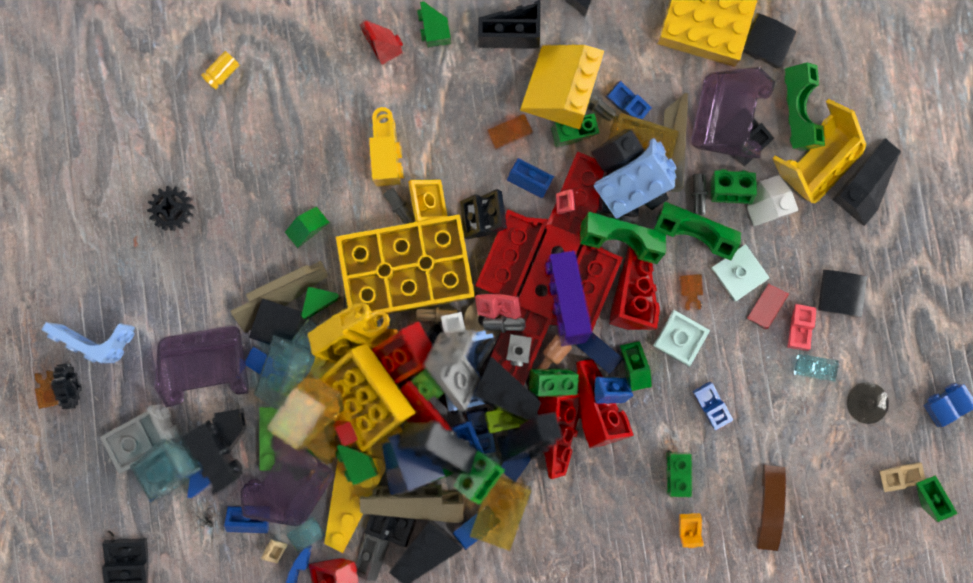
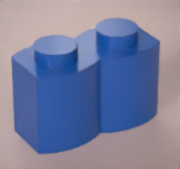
(949, 405)

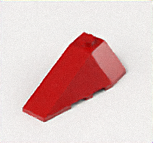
(635, 296)
(600, 422)
(334, 571)

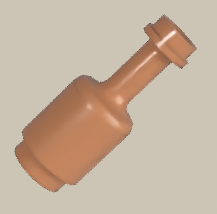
(554, 353)

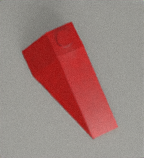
(382, 41)
(567, 412)

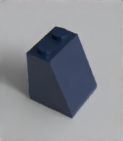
(405, 469)

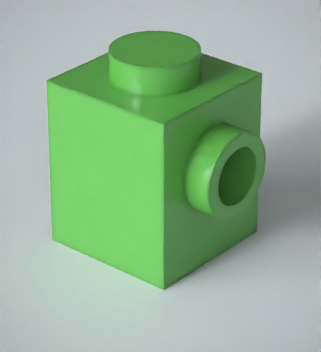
(427, 385)

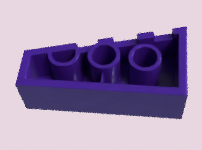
(568, 298)

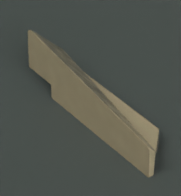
(676, 118)
(279, 291)
(420, 503)

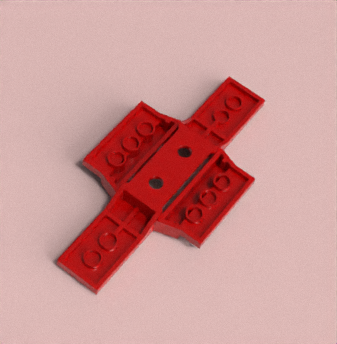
(515, 249)

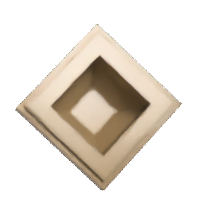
(273, 551)

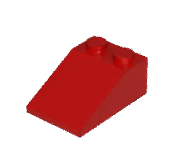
(404, 352)

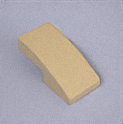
(902, 476)

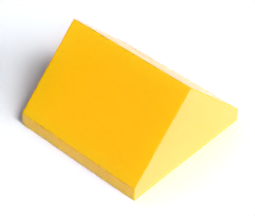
(427, 199)

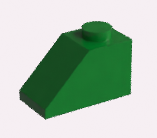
(636, 366)

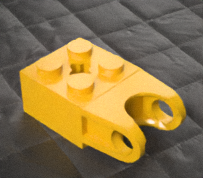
(385, 150)
(346, 331)

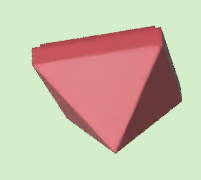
(565, 201)

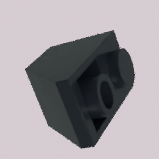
(231, 425)

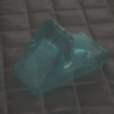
(816, 367)
(305, 534)

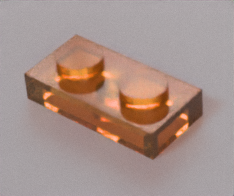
(510, 131)

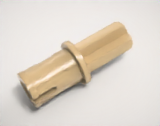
(432, 314)

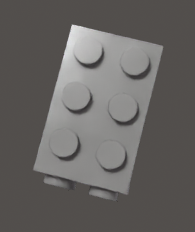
(452, 369)
(138, 436)

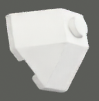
(772, 201)

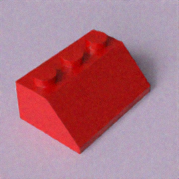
(423, 409)

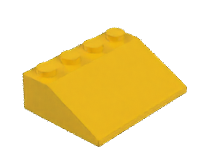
(562, 83)
(368, 396)

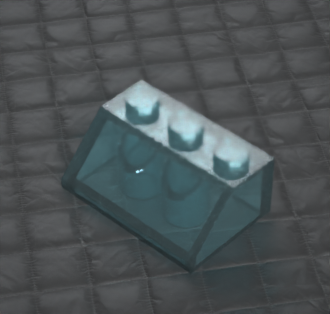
(282, 370)
(164, 469)

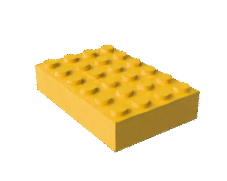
(708, 28)
(406, 266)

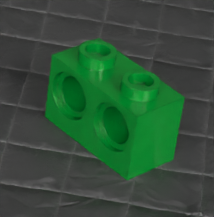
(733, 191)
(553, 382)
(679, 474)
(482, 480)

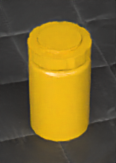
(220, 70)

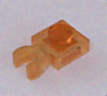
(691, 287)
(44, 394)

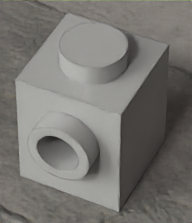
(518, 349)

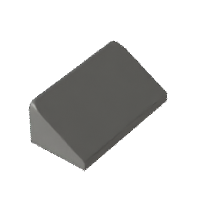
(371, 557)

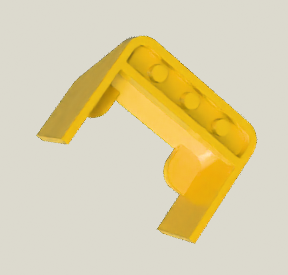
(827, 164)

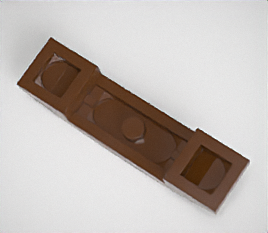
(773, 508)

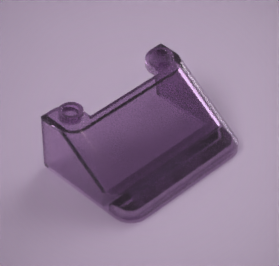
(728, 111)
(199, 362)
(289, 489)

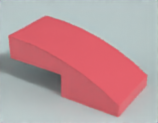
(495, 304)
(801, 327)

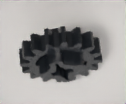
(172, 216)
(66, 386)

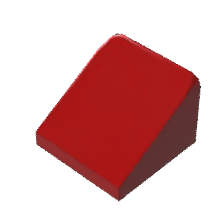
(345, 432)

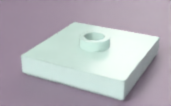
(740, 274)
(681, 338)

